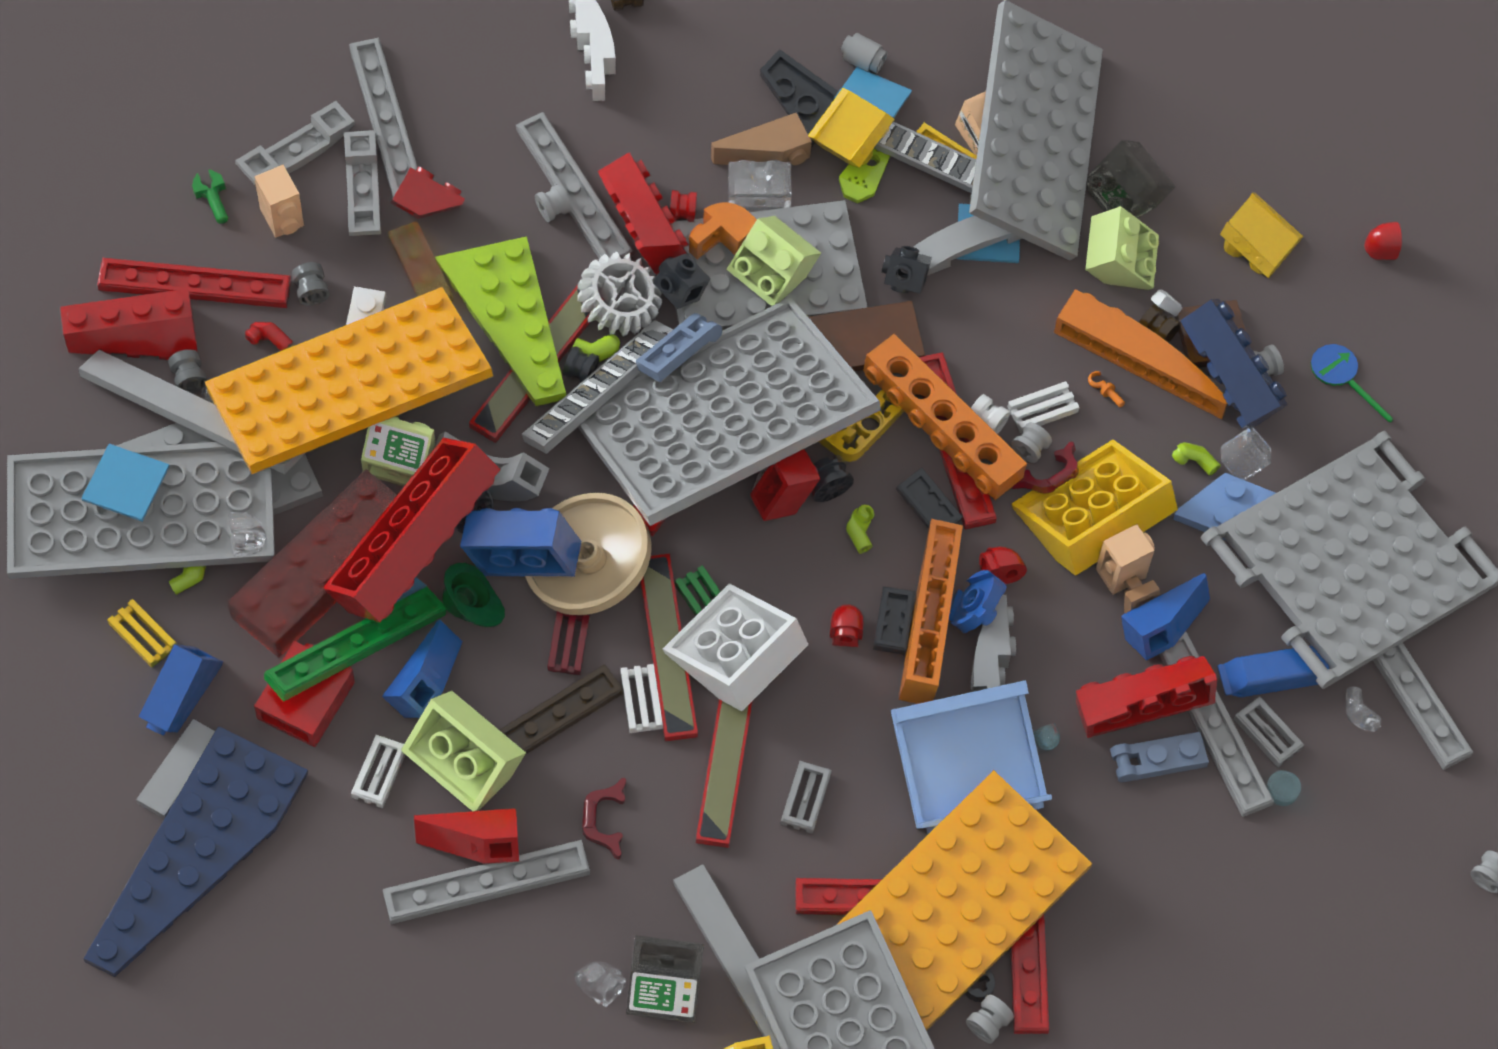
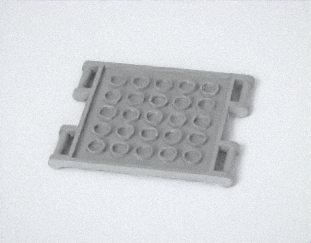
(1353, 559)

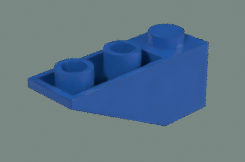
(1165, 619)
(425, 672)

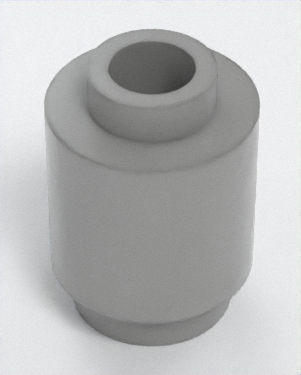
(863, 53)

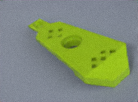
(864, 179)

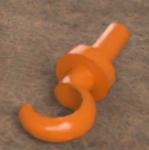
(1107, 389)

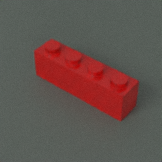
(642, 212)
(132, 325)
(1146, 695)

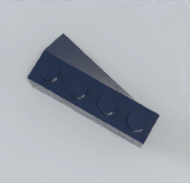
(1234, 363)

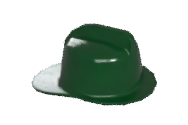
(471, 597)

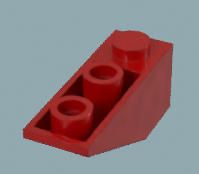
(475, 835)

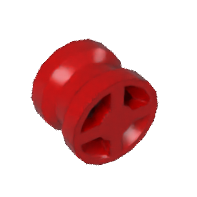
(683, 205)

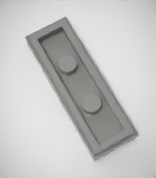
(175, 769)

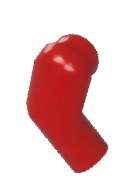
(270, 332)

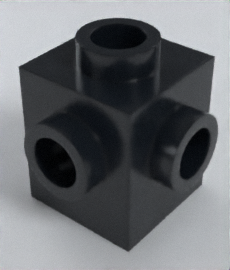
(906, 269)
(681, 280)

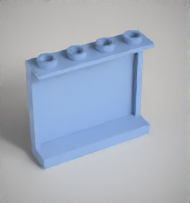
(959, 741)

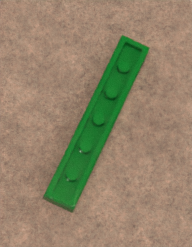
(353, 644)

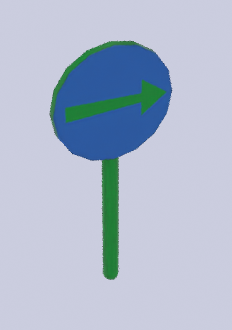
(1338, 366)

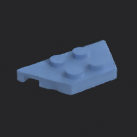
(1220, 502)

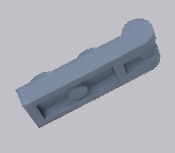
(678, 346)
(1160, 757)

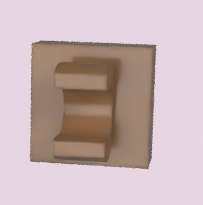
(1139, 593)

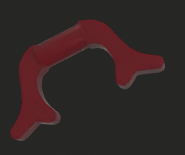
(1049, 485)
(589, 829)

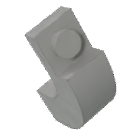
(519, 476)

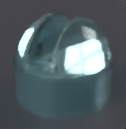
(1047, 737)

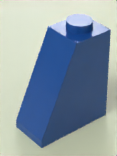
(179, 688)

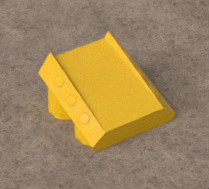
(851, 128)
(1259, 236)

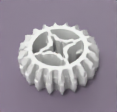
(639, 305)

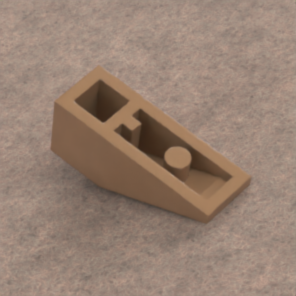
(776, 140)

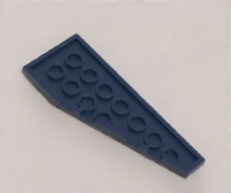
(215, 822)

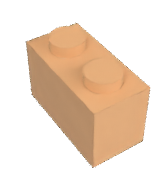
(279, 201)
(1125, 557)

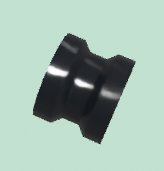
(580, 364)

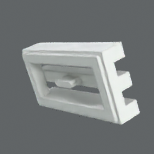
(1039, 396)
(638, 673)
(370, 796)

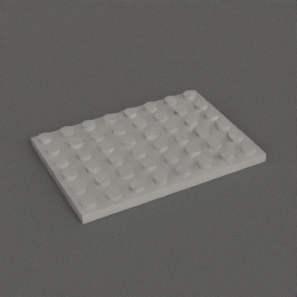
(727, 411)

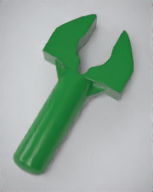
(212, 194)

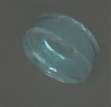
(1284, 787)

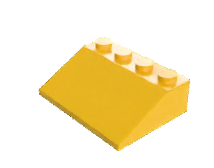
(1101, 501)

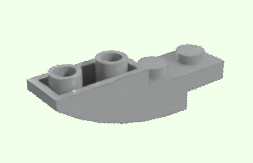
(994, 649)

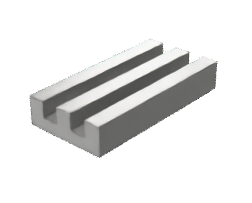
(1277, 758)
(798, 822)

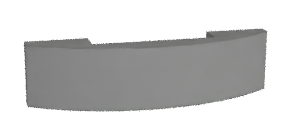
(302, 146)
(362, 183)
(960, 240)

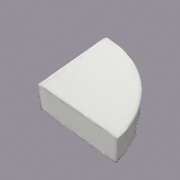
(1166, 302)

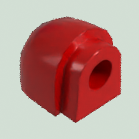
(1384, 241)
(1003, 563)
(846, 626)

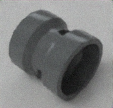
(309, 279)
(187, 369)

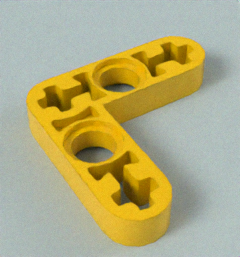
(867, 438)

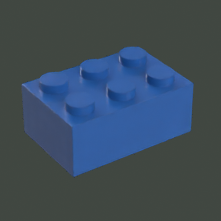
(521, 542)

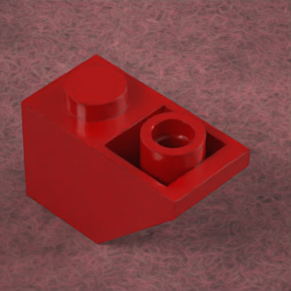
(423, 196)

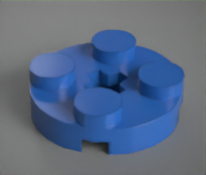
(977, 602)

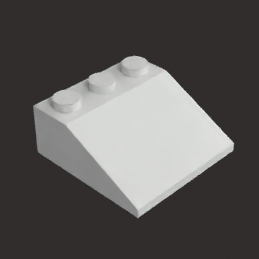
(737, 646)

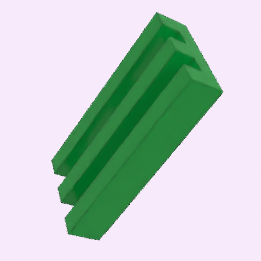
(692, 578)

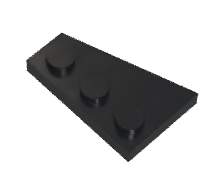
(797, 89)

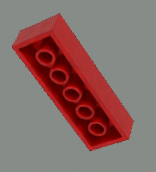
(412, 529)

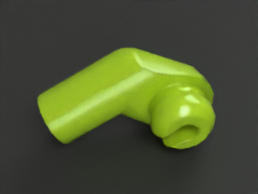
(603, 347)
(1196, 453)
(857, 527)
(187, 579)

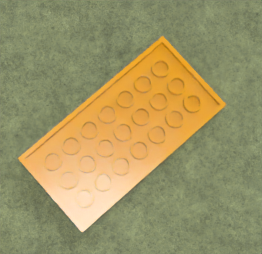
(348, 379)
(970, 893)

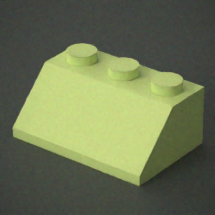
(462, 750)

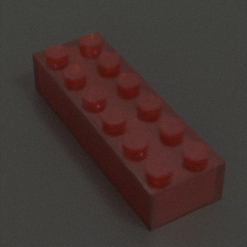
(289, 589)

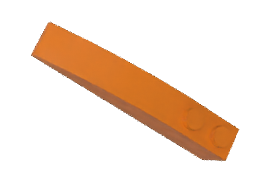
(1136, 349)
(931, 613)

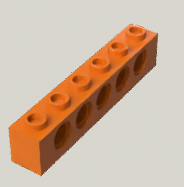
(940, 400)

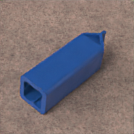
(1267, 673)

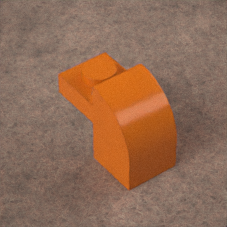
(723, 224)

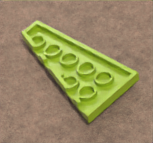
(508, 305)

